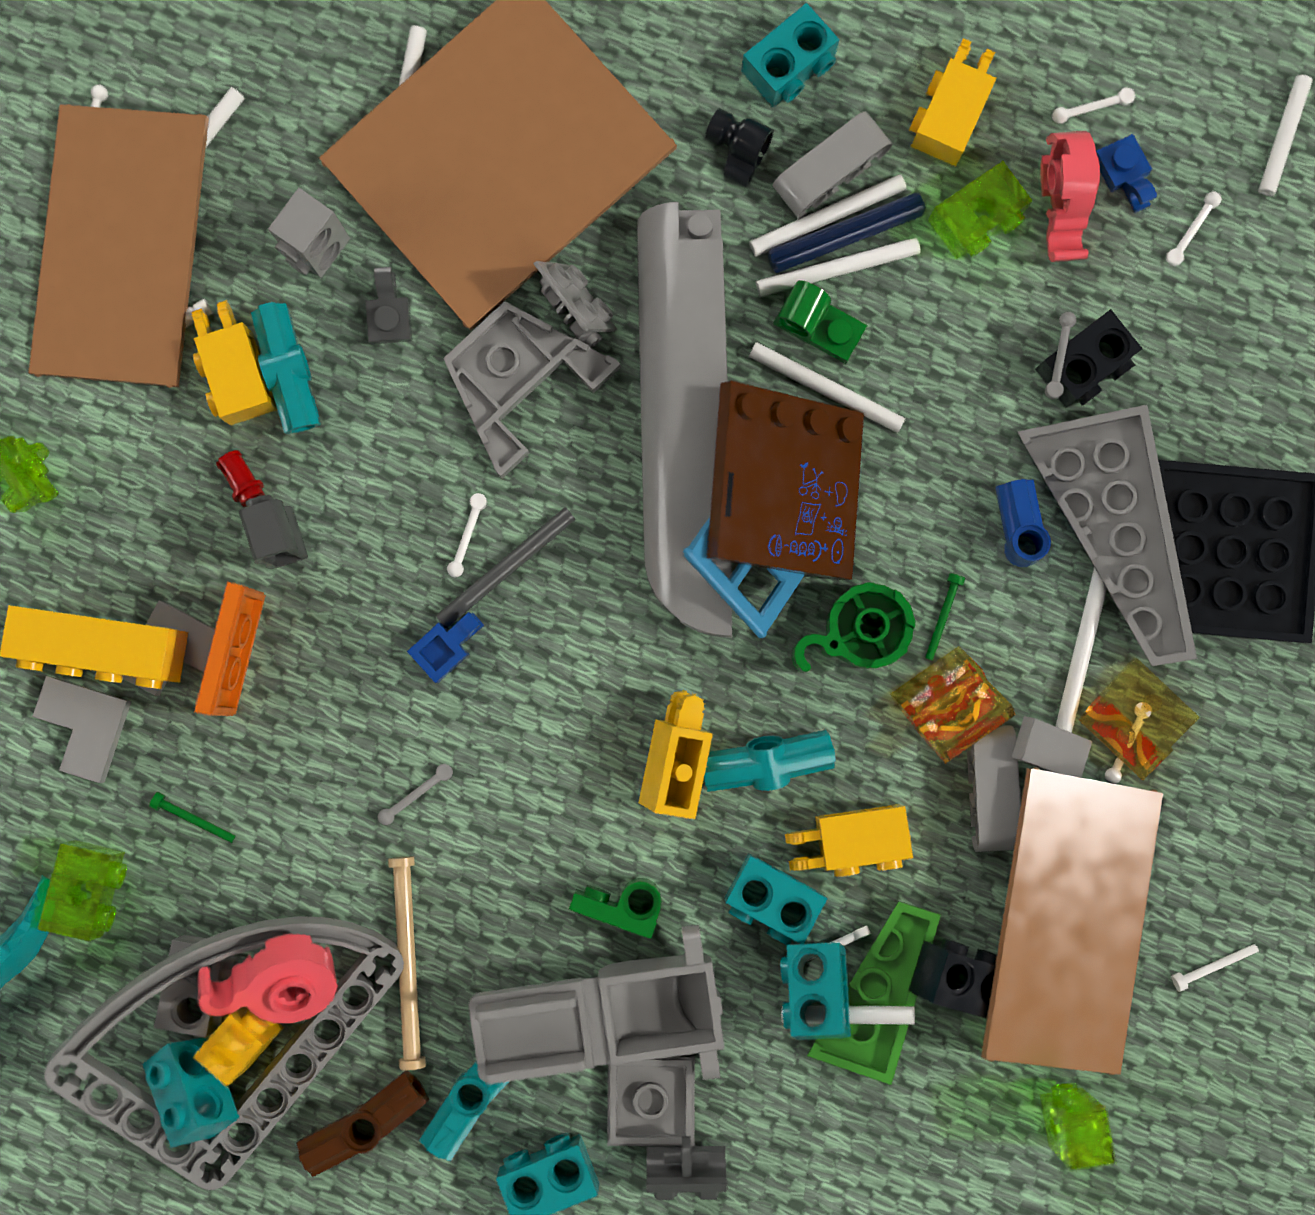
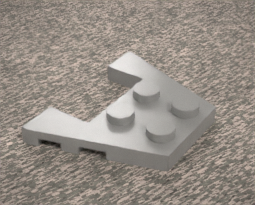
(505, 363)

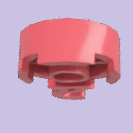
(1072, 181)
(279, 984)

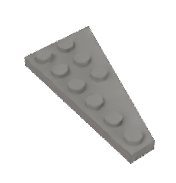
(1116, 503)

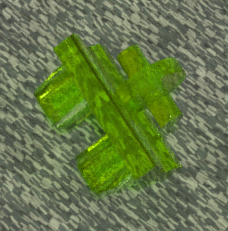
(25, 474)

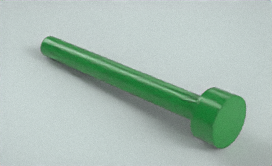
(955, 581)
(158, 802)

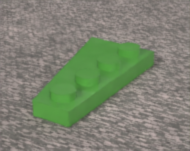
(882, 981)

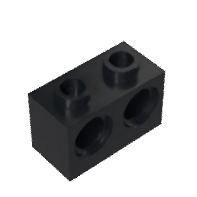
(1085, 356)
(954, 978)

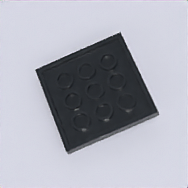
(1244, 548)

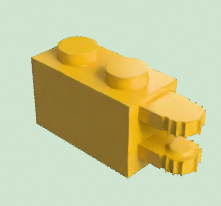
(955, 106)
(231, 368)
(677, 759)
(856, 840)
(236, 1045)

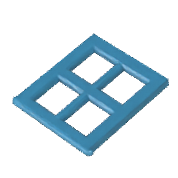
(726, 587)

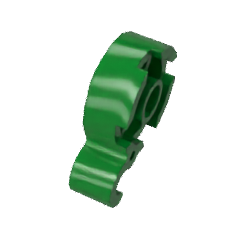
(844, 635)

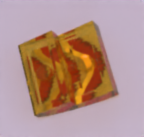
(952, 704)
(1136, 738)

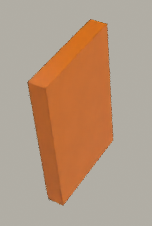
(230, 651)

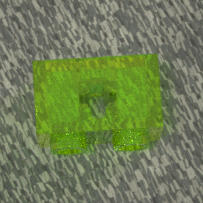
(993, 191)
(67, 907)
(1077, 1127)

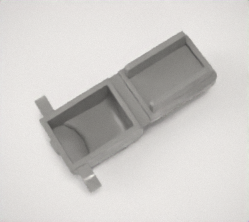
(617, 1018)

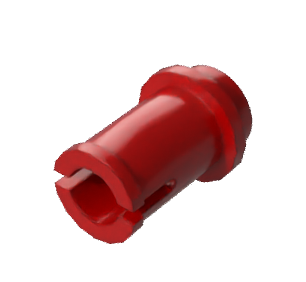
(239, 477)

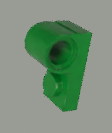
(816, 322)
(596, 905)

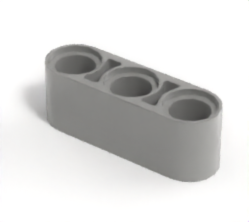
(830, 163)
(996, 791)

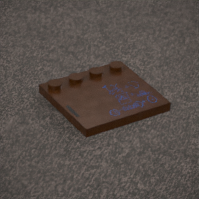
(785, 482)

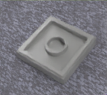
(651, 1102)

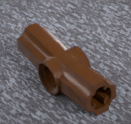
(341, 1138)

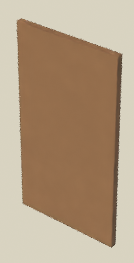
(119, 245)
(1072, 923)

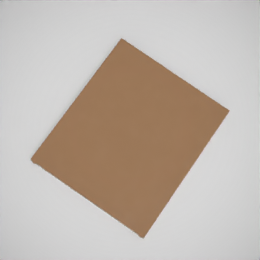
(497, 154)

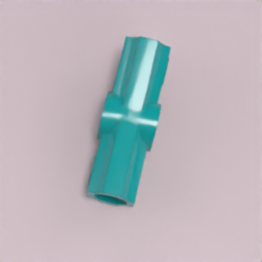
(285, 368)
(769, 761)
(457, 1115)

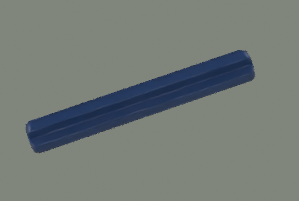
(846, 232)

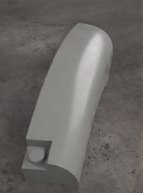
(679, 394)

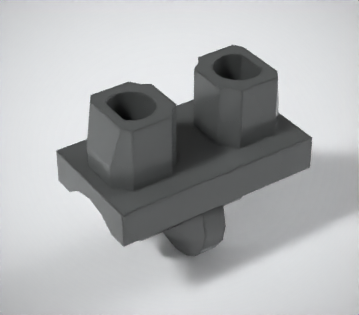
(686, 1170)

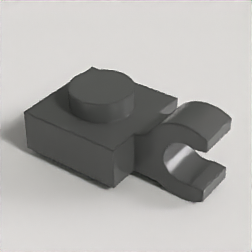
(388, 316)

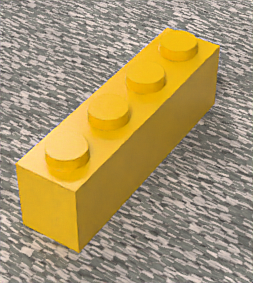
(93, 644)

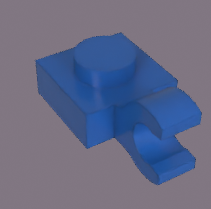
(1125, 167)
(442, 649)

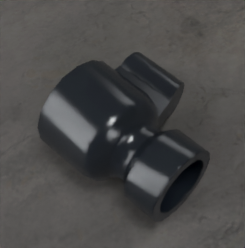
(744, 143)

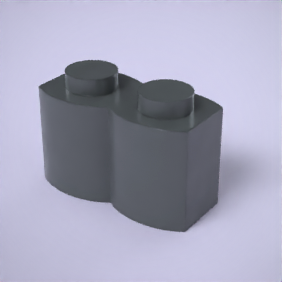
(272, 532)

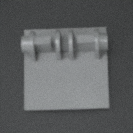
(566, 291)

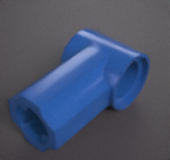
(1019, 518)

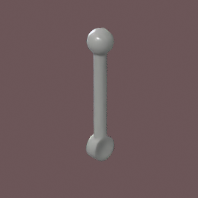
(1055, 388)
(443, 772)

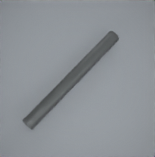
(505, 567)

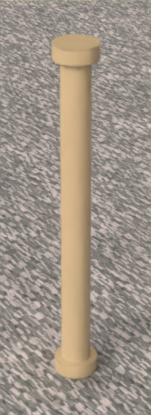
(407, 980)

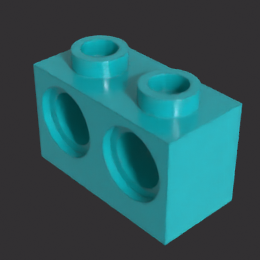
(783, 51)
(779, 890)
(828, 989)
(187, 1095)
(554, 1190)

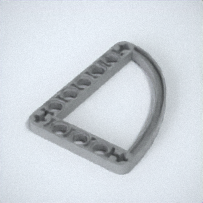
(191, 1161)

